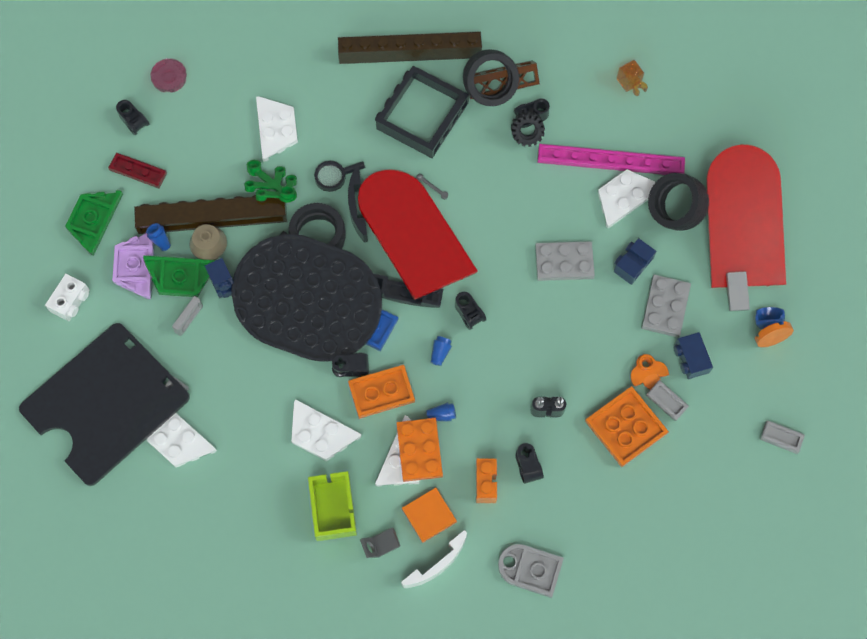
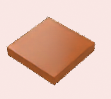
(429, 515)

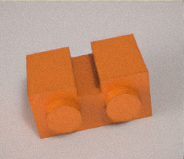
(486, 472)

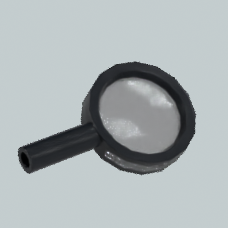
(331, 175)

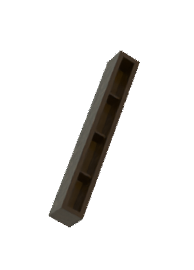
(408, 47)
(217, 212)

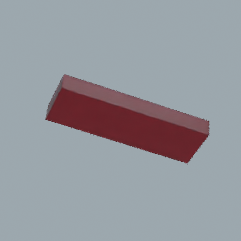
(137, 170)

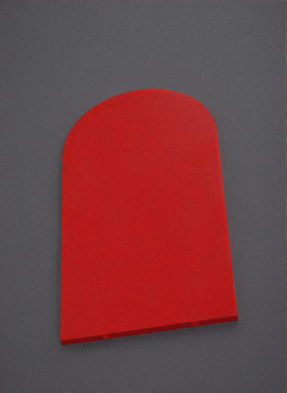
(745, 217)
(413, 232)

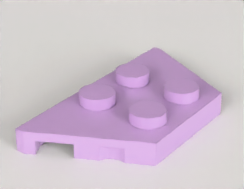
(129, 267)

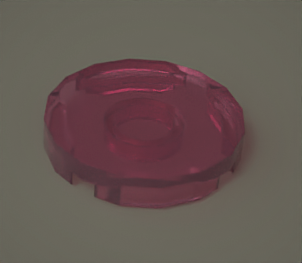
(168, 75)

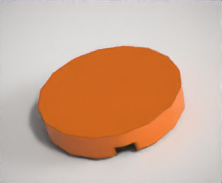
(774, 334)

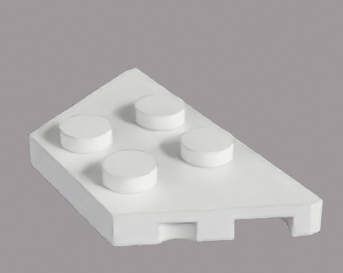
(276, 127)
(623, 195)
(319, 433)
(179, 442)
(391, 471)

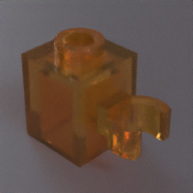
(631, 77)

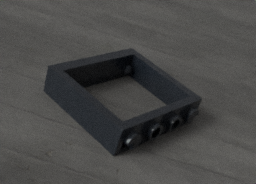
(431, 148)

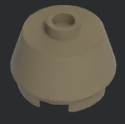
(208, 242)

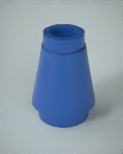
(158, 236)
(440, 350)
(443, 412)

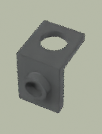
(380, 544)

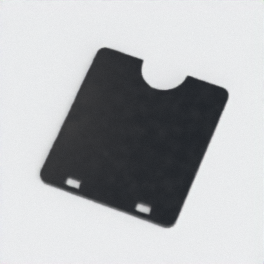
(106, 402)

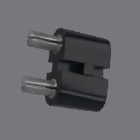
(548, 406)

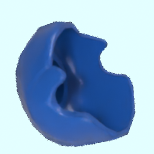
(768, 316)

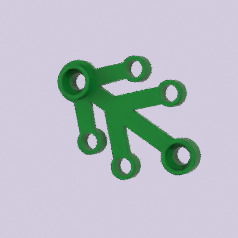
(286, 194)

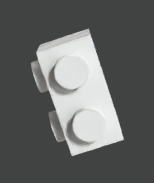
(67, 297)

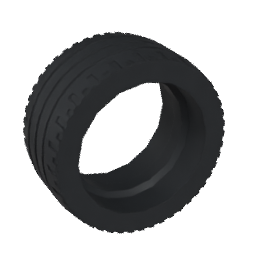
(509, 88)
(658, 196)
(319, 211)

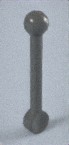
(444, 195)

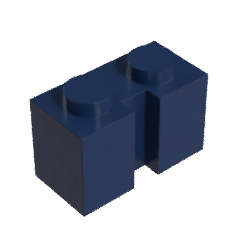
(634, 261)
(220, 278)
(693, 355)

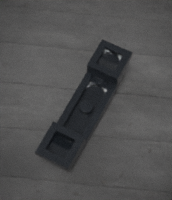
(358, 223)
(398, 292)

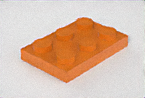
(381, 391)
(419, 449)

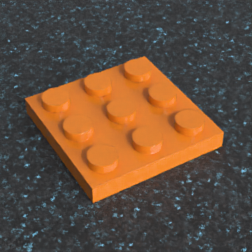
(626, 426)

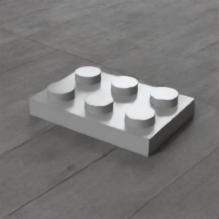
(564, 261)
(666, 306)

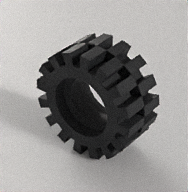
(520, 121)

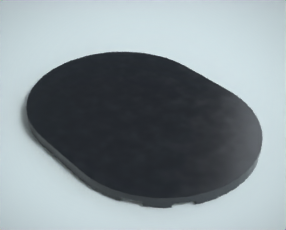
(306, 297)

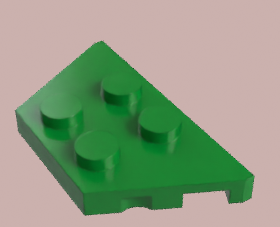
(92, 218)
(177, 275)

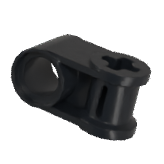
(533, 107)
(133, 118)
(471, 313)
(353, 365)
(529, 467)

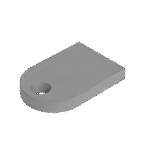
(532, 570)

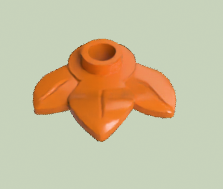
(648, 375)

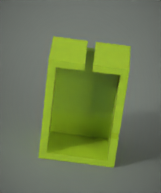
(332, 506)

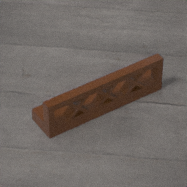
(501, 72)

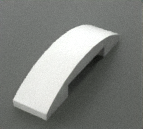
(417, 578)

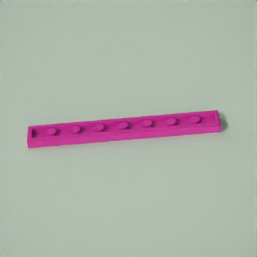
(610, 159)

